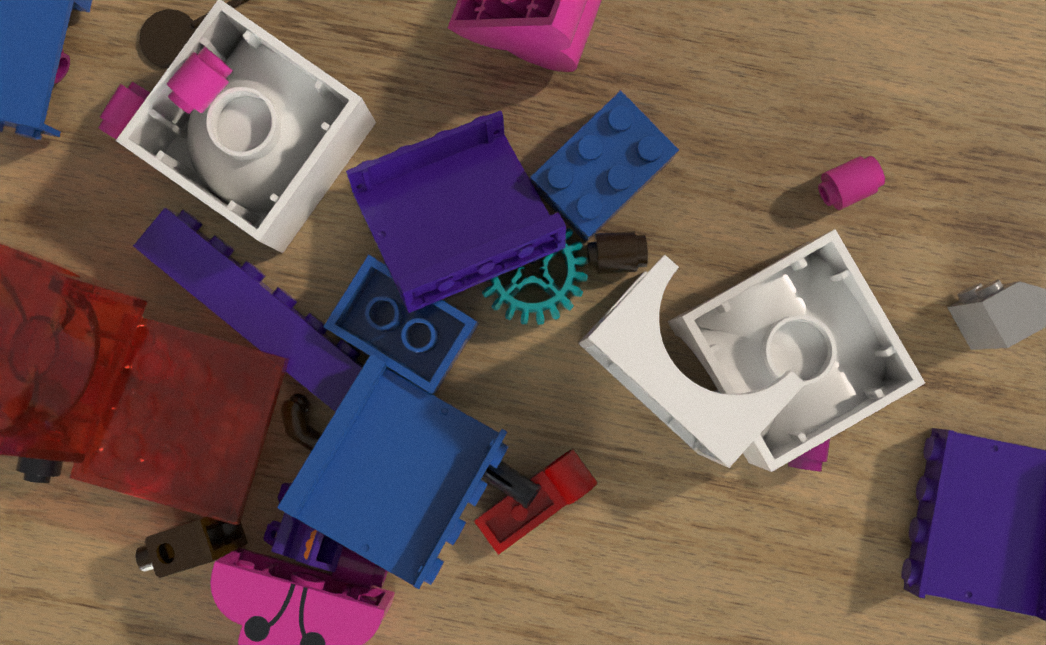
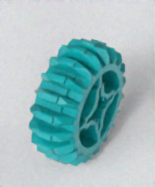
(557, 295)

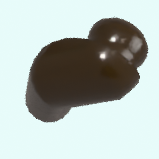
(295, 421)

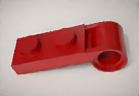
(561, 485)

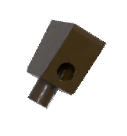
(189, 545)

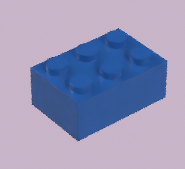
(603, 166)
(413, 344)

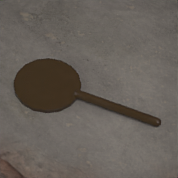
(168, 32)

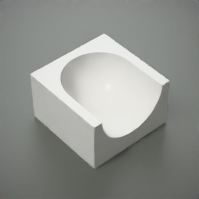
(264, 142)

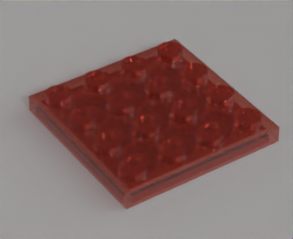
(185, 422)

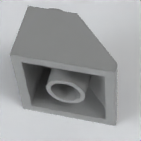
(999, 313)

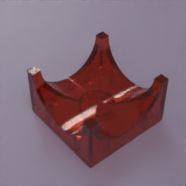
(57, 354)

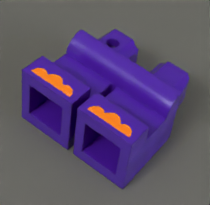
(301, 541)

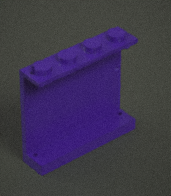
(454, 211)
(980, 524)

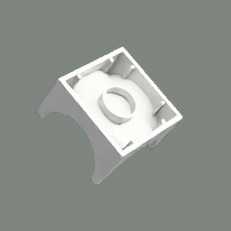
(806, 318)
(632, 350)

